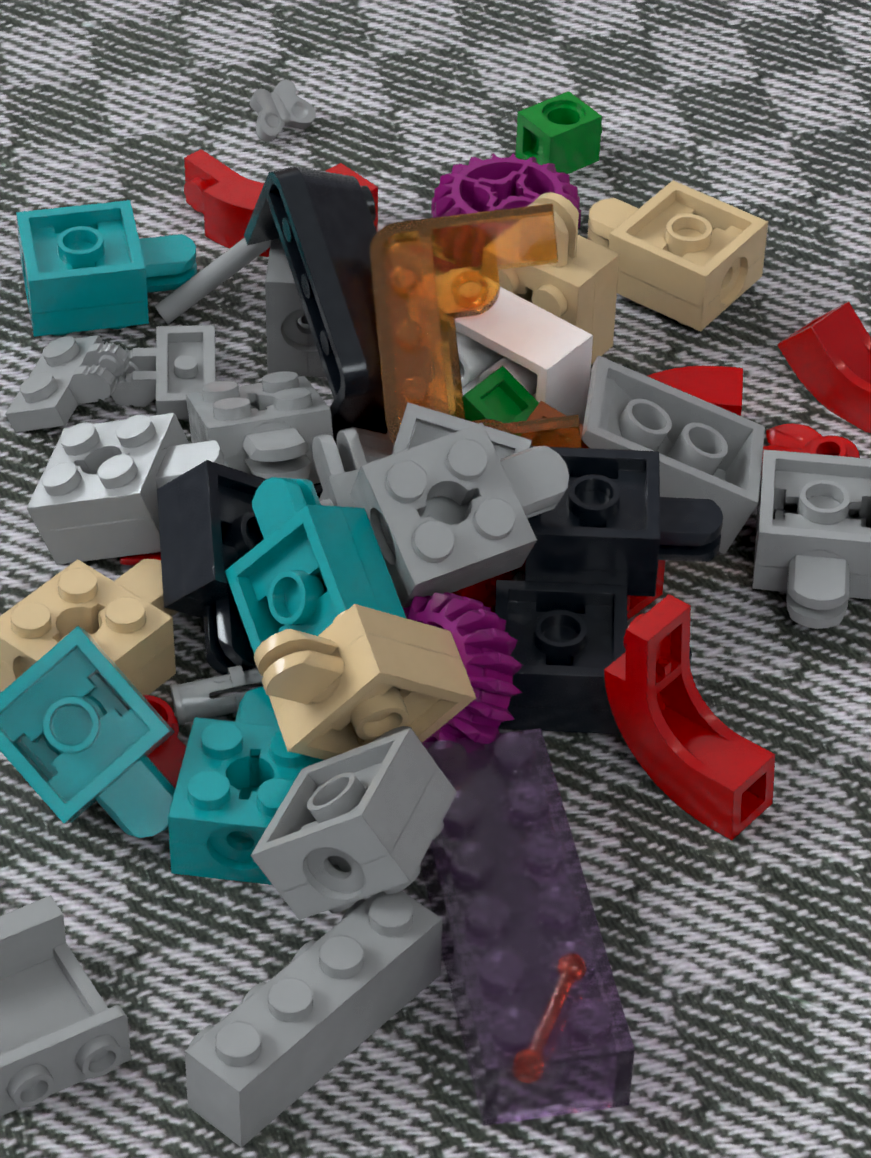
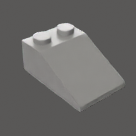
(700, 445)

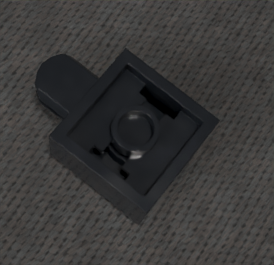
(617, 525)
(204, 531)
(564, 645)

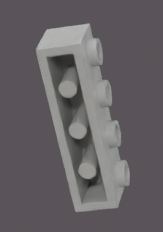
(312, 1014)

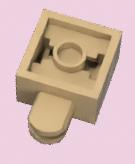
(681, 251)
(578, 286)
(120, 615)
(361, 681)

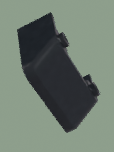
(327, 242)

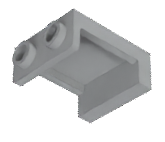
(50, 1012)

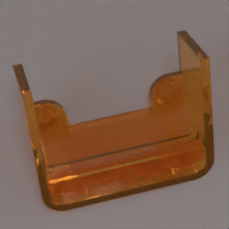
(446, 271)

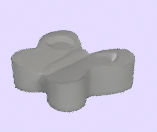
(280, 109)

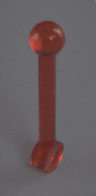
(529, 1063)

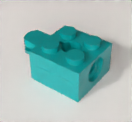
(92, 269)
(308, 564)
(86, 737)
(230, 791)

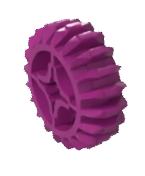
(498, 186)
(486, 658)

